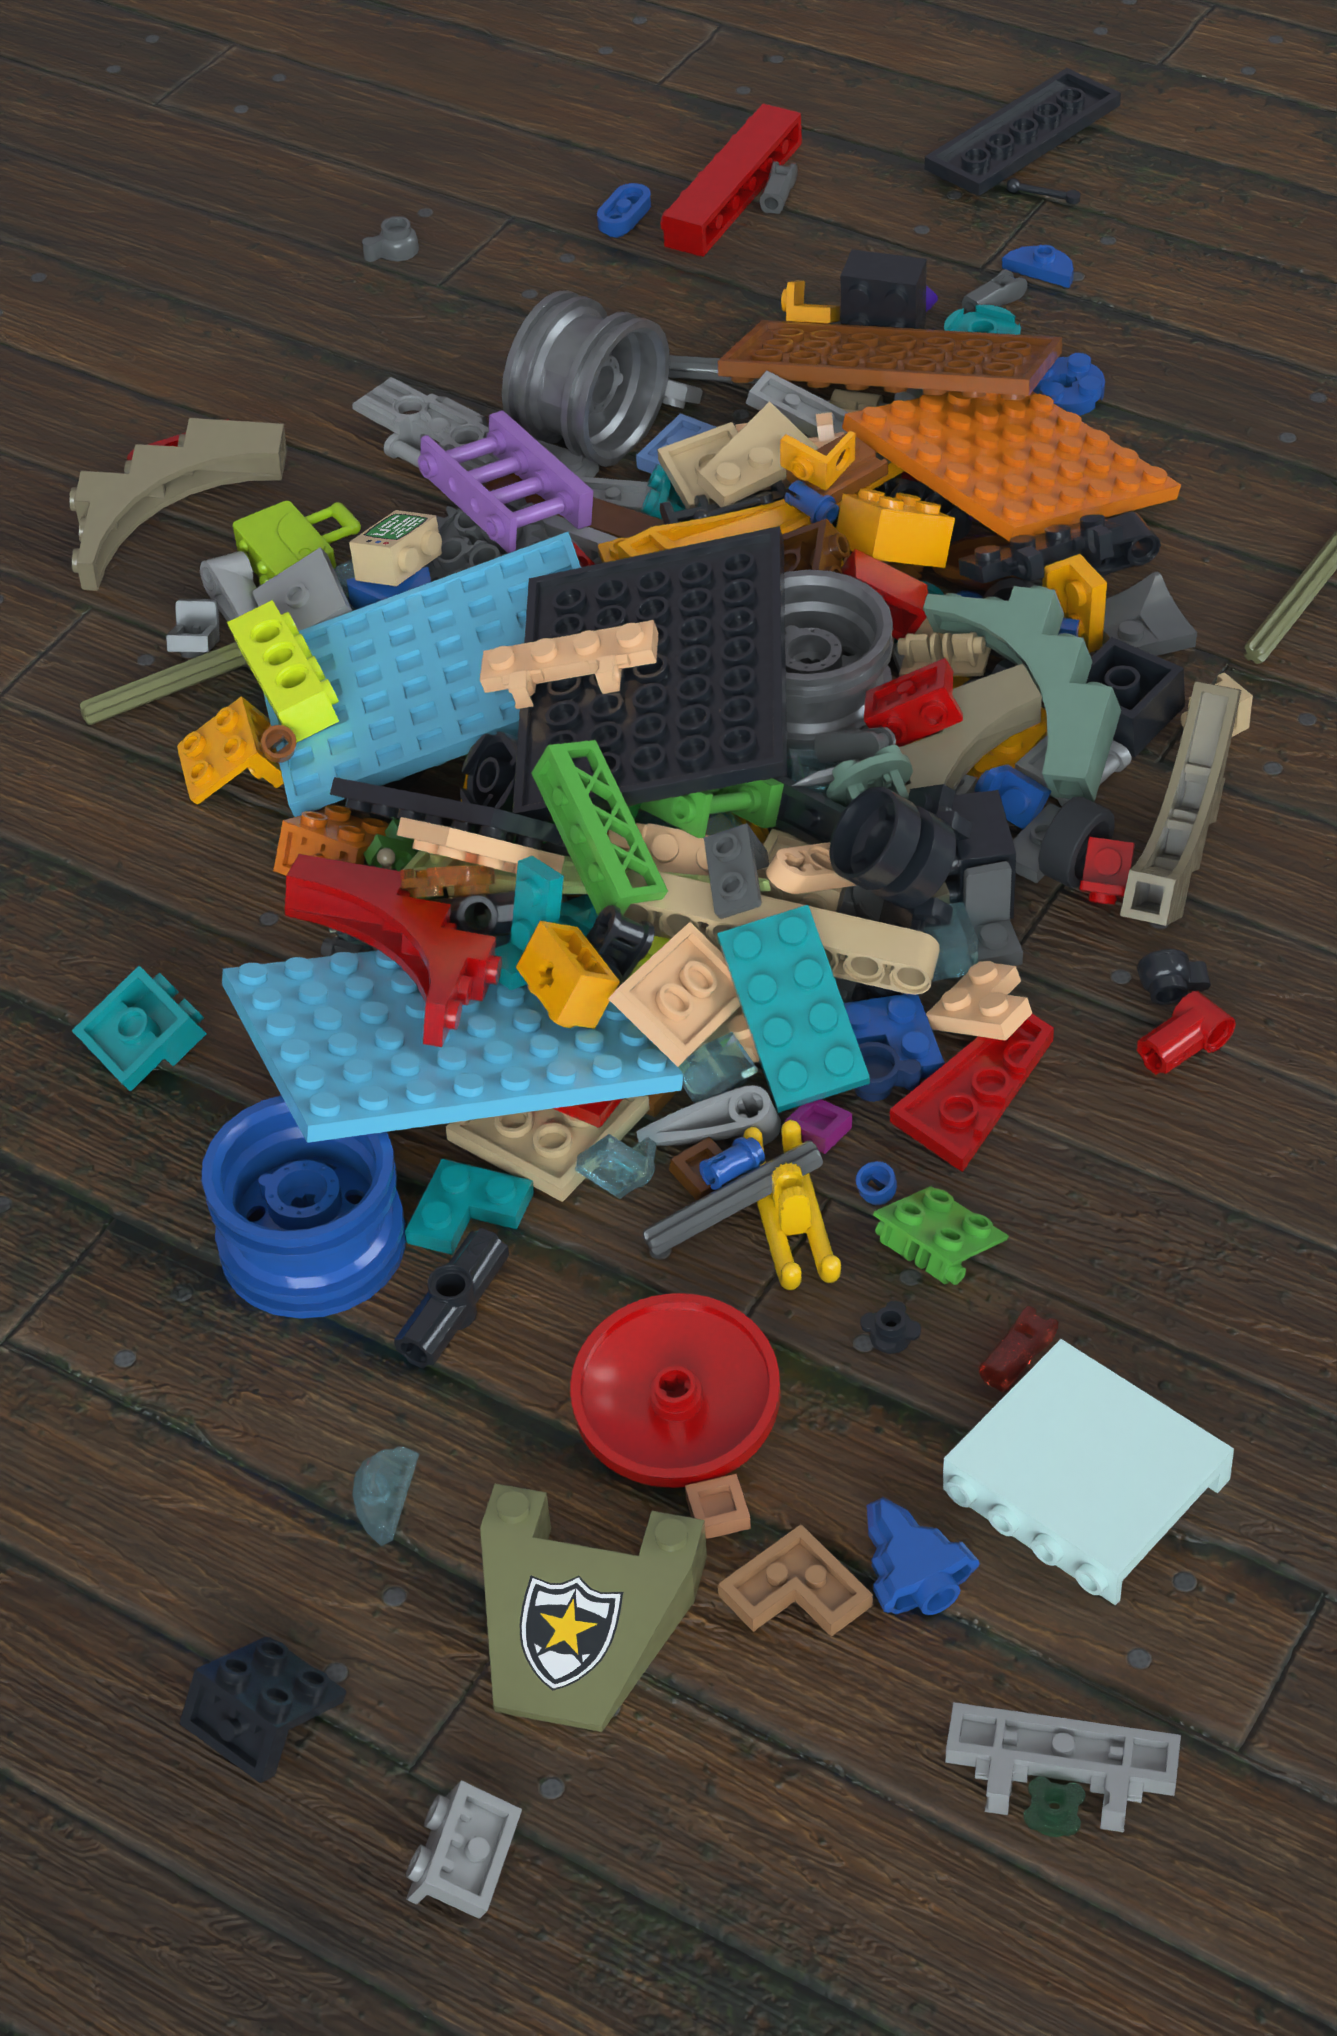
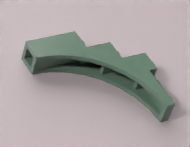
(1026, 631)

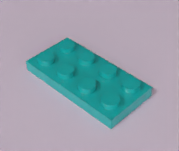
(793, 1008)

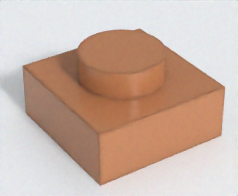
(719, 1505)

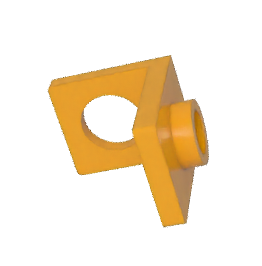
(812, 465)

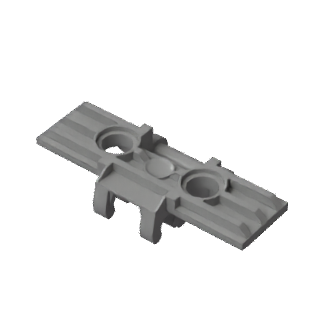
(437, 417)

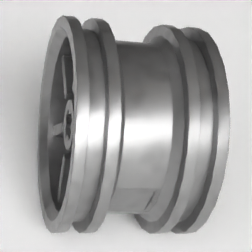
(586, 377)
(834, 652)

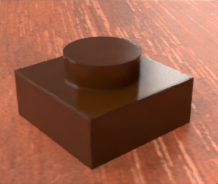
(686, 1167)

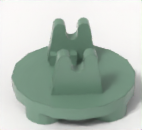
(885, 769)

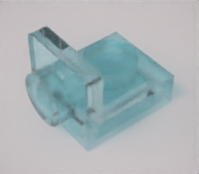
(618, 1166)

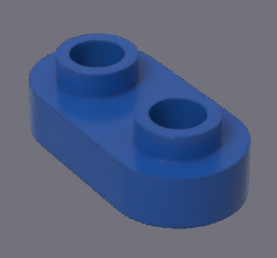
(624, 209)

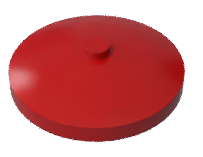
(675, 1390)

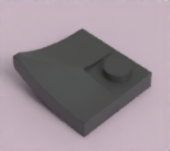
(1148, 618)

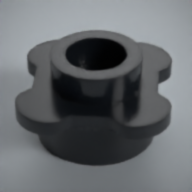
(890, 1339)

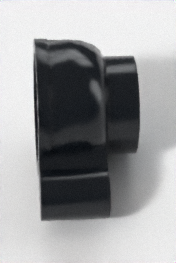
(1173, 972)

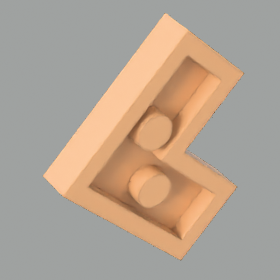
(982, 1004)

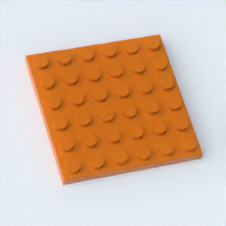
(1011, 459)

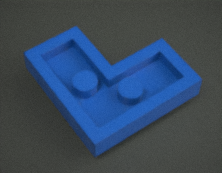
(899, 1024)

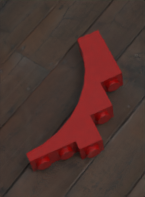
(411, 931)

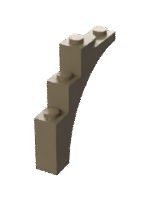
(206, 457)
(991, 714)
(1162, 875)

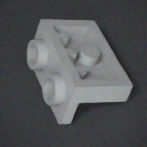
(463, 1849)

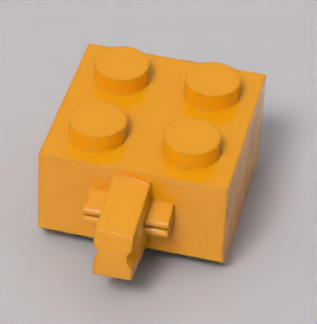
(896, 528)

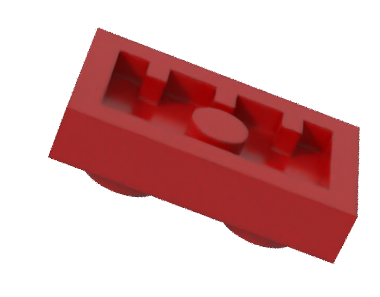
(914, 703)

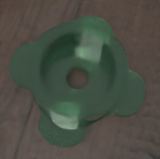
(1054, 1821)

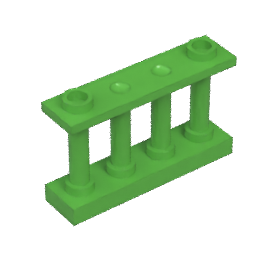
(752, 801)

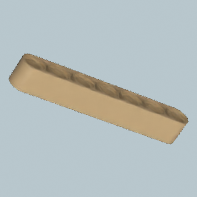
(854, 946)

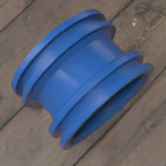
(300, 1220)

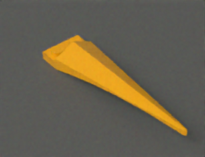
(725, 525)

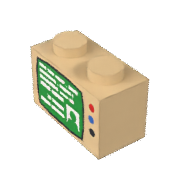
(395, 548)

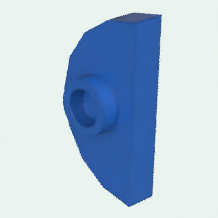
(1041, 263)

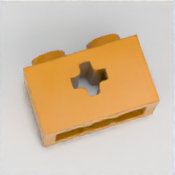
(567, 975)

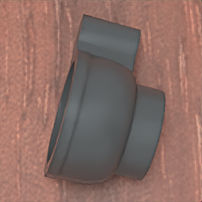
(394, 243)

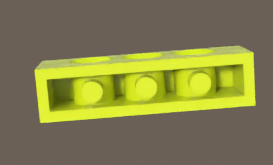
(285, 670)

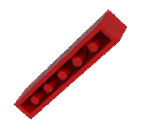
(731, 180)

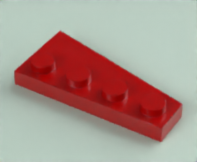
(971, 1091)

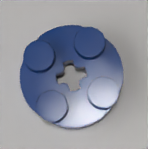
(1083, 380)

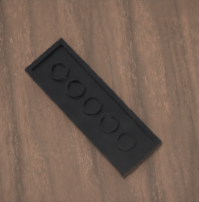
(1022, 131)
(445, 812)

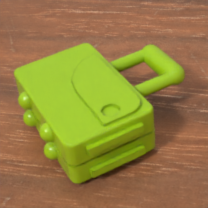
(283, 536)

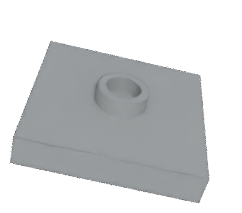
(306, 591)

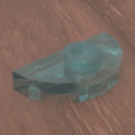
(382, 1490)

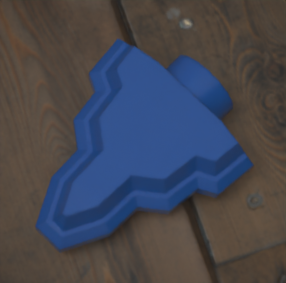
(914, 1561)

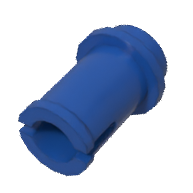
(812, 503)
(733, 1162)

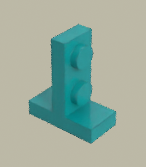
(535, 900)

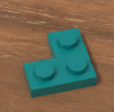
(464, 1193)

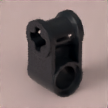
(1138, 545)
(620, 940)

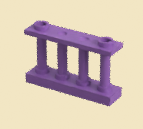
(519, 455)

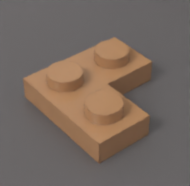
(797, 1571)

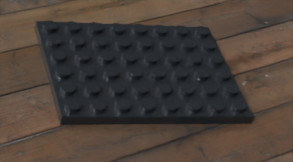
(709, 703)

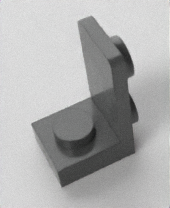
(732, 867)
(988, 907)

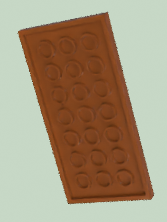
(893, 358)

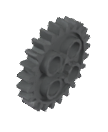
(469, 545)

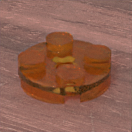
(464, 879)

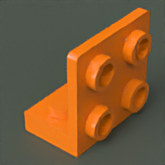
(326, 834)

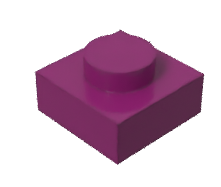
(822, 1123)

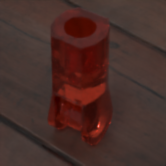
(1017, 1350)

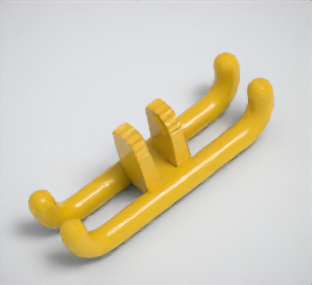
(793, 1211)

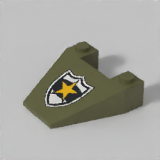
(577, 1620)

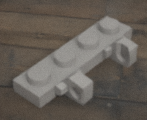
(1018, 1744)

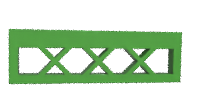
(586, 826)

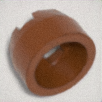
(272, 738)

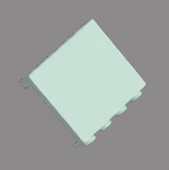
(1084, 1468)

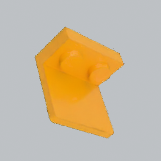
(225, 749)

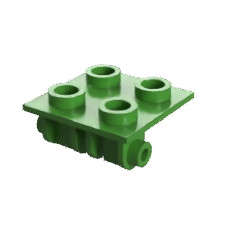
(936, 1232)

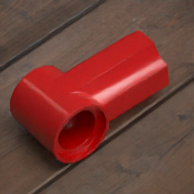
(1193, 1027)

